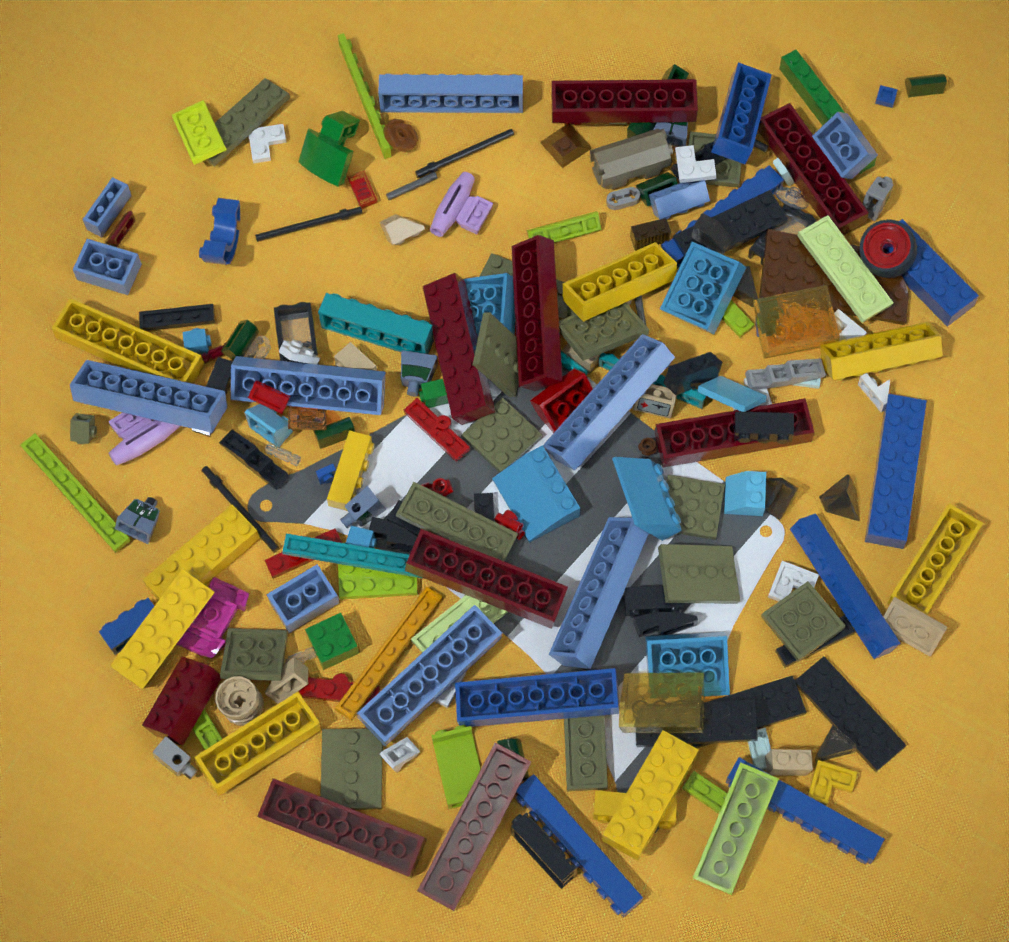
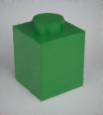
(433, 393)

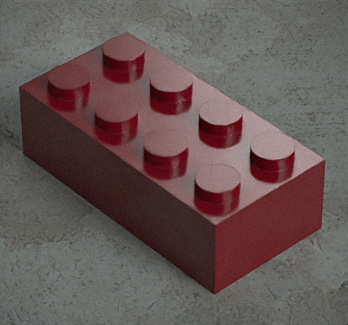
(182, 700)

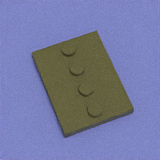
(603, 331)
(497, 354)
(698, 574)
(351, 768)

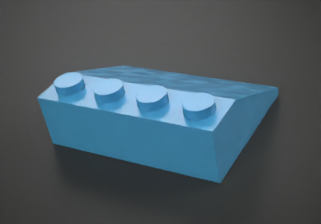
(703, 287)
(492, 295)
(537, 494)
(648, 496)
(692, 654)

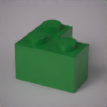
(339, 126)

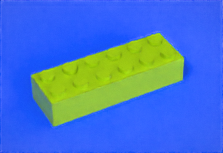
(735, 828)

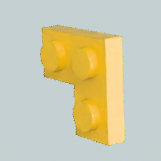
(829, 776)

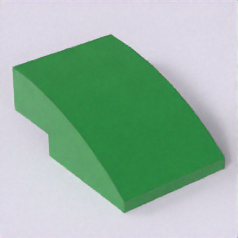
(325, 157)

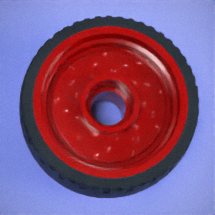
(883, 235)

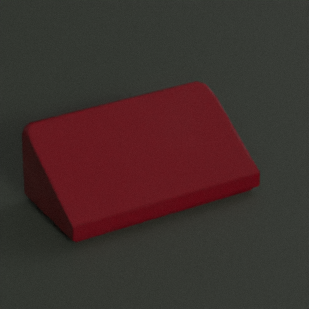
(121, 229)

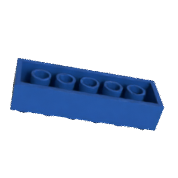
(741, 113)
(937, 283)

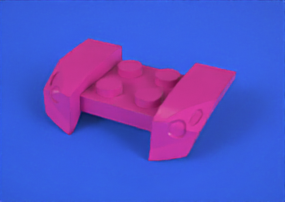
(211, 623)

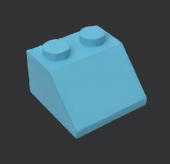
(268, 424)
(745, 493)

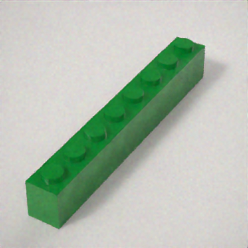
(811, 90)

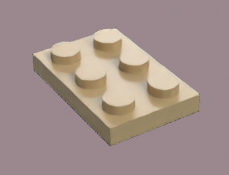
(914, 626)

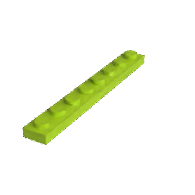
(363, 89)
(75, 492)

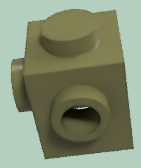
(82, 428)

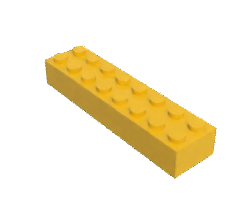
(125, 343)

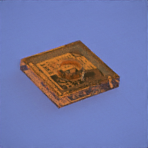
(306, 418)

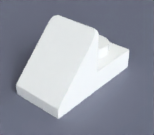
(848, 326)
(875, 393)
(400, 753)

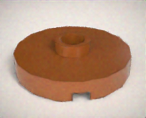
(400, 135)

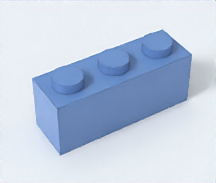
(679, 198)
(107, 207)

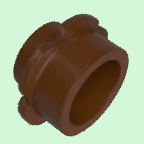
(647, 442)

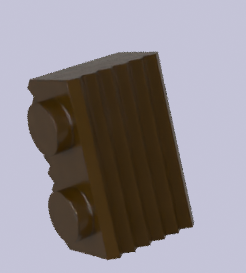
(649, 233)

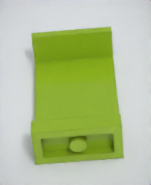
(456, 763)

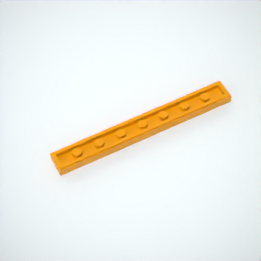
(388, 653)

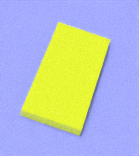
(198, 132)

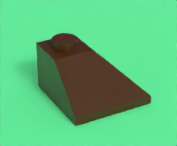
(565, 145)

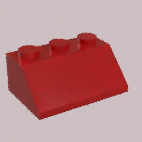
(561, 399)

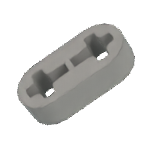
(622, 198)

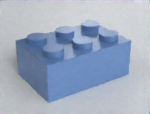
(844, 145)
(107, 266)
(303, 598)

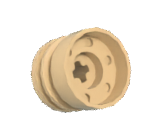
(230, 697)

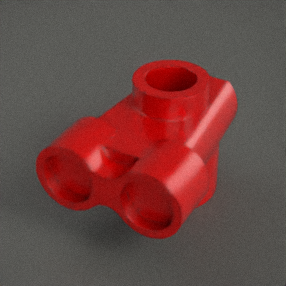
(438, 484)
(509, 520)

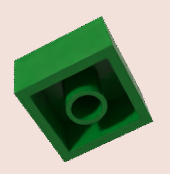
(332, 641)

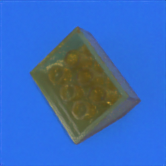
(795, 321)
(662, 703)

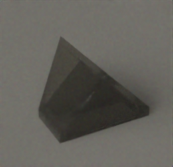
(779, 496)
(841, 499)
(835, 745)

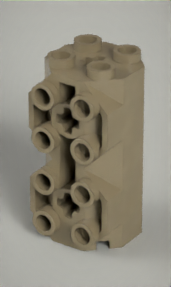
(631, 157)

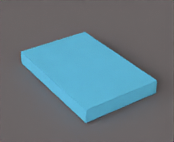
(732, 393)

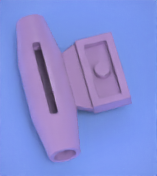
(460, 207)
(138, 436)

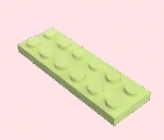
(845, 269)
(449, 617)

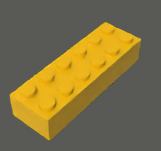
(619, 281)
(881, 350)
(206, 552)
(937, 559)
(162, 628)
(257, 743)
(650, 795)

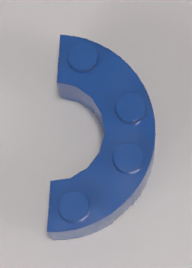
(224, 237)

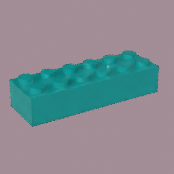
(375, 325)

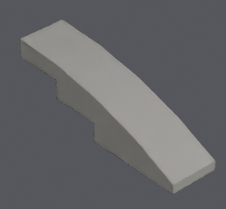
(785, 374)

